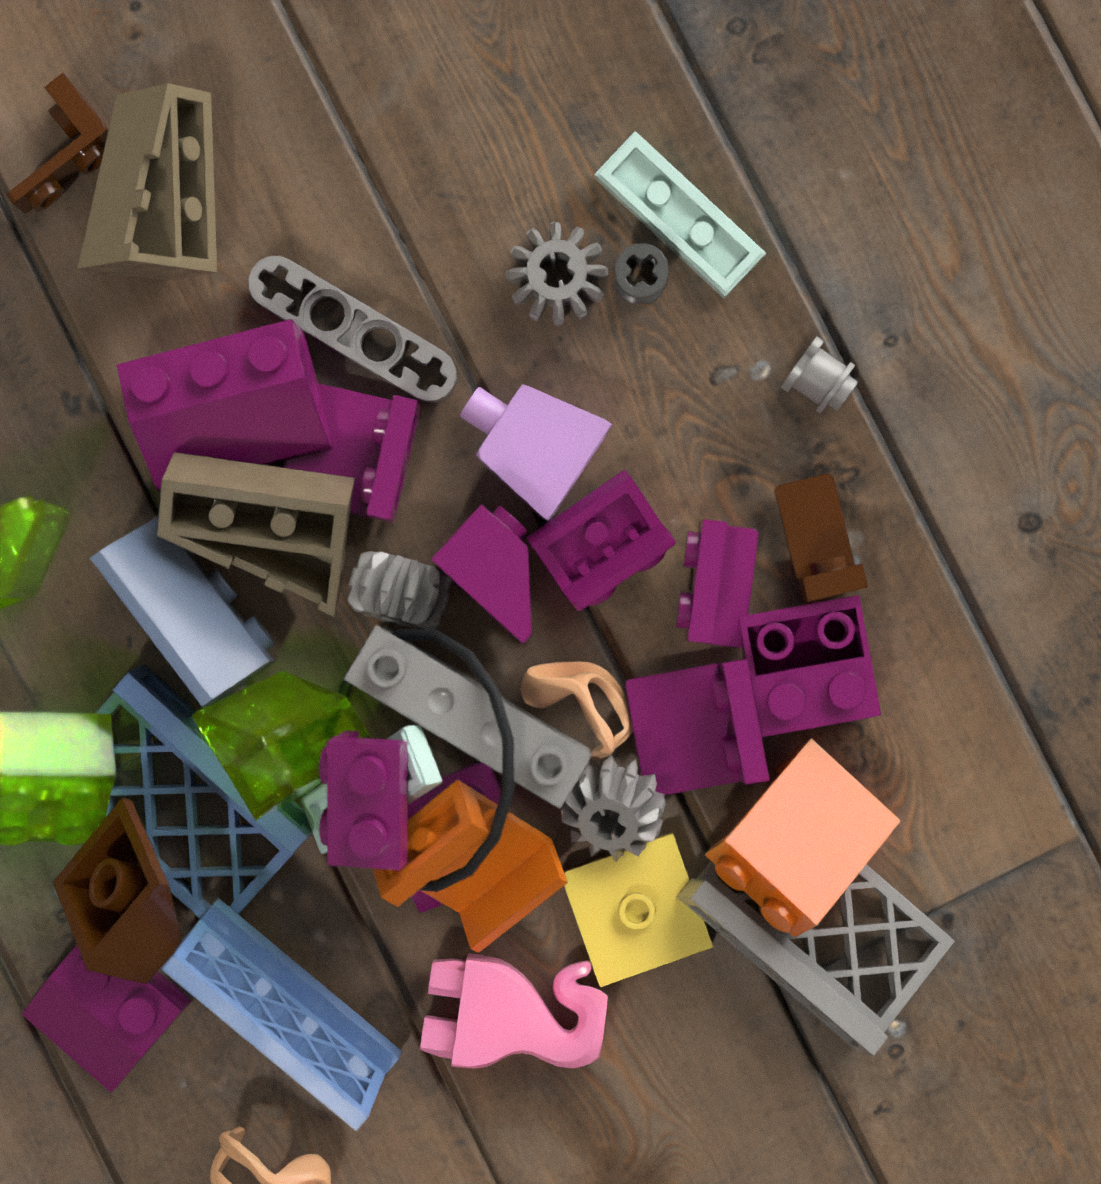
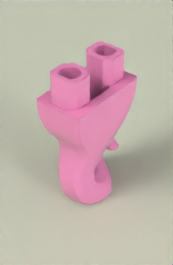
(507, 1016)

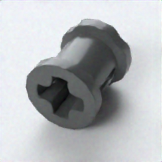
(640, 255)

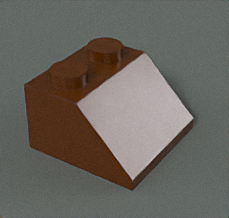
(119, 900)

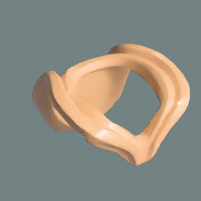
(553, 681)
(301, 1170)

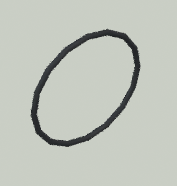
(507, 749)

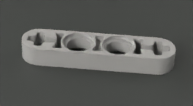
(357, 323)

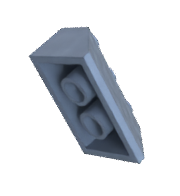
(186, 613)

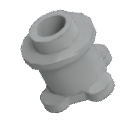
(821, 378)

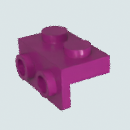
(601, 541)
(720, 583)
(364, 801)

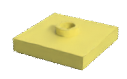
(633, 911)

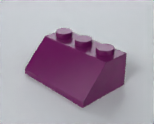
(227, 399)

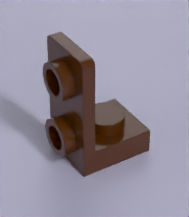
(83, 154)
(818, 538)

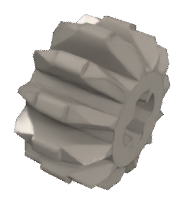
(536, 277)
(399, 590)
(614, 808)

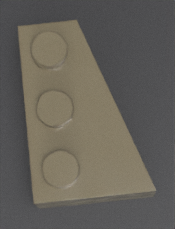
(155, 188)
(262, 520)

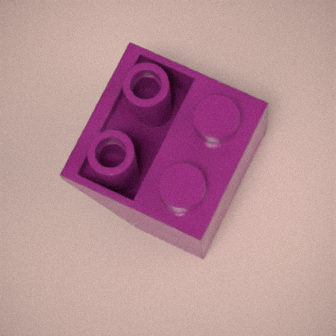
(809, 665)

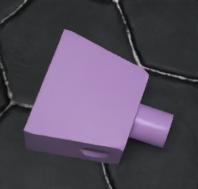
(535, 444)

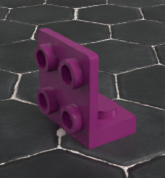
(369, 443)
(697, 727)

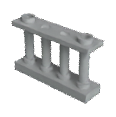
(462, 714)

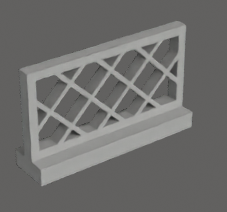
(798, 970)

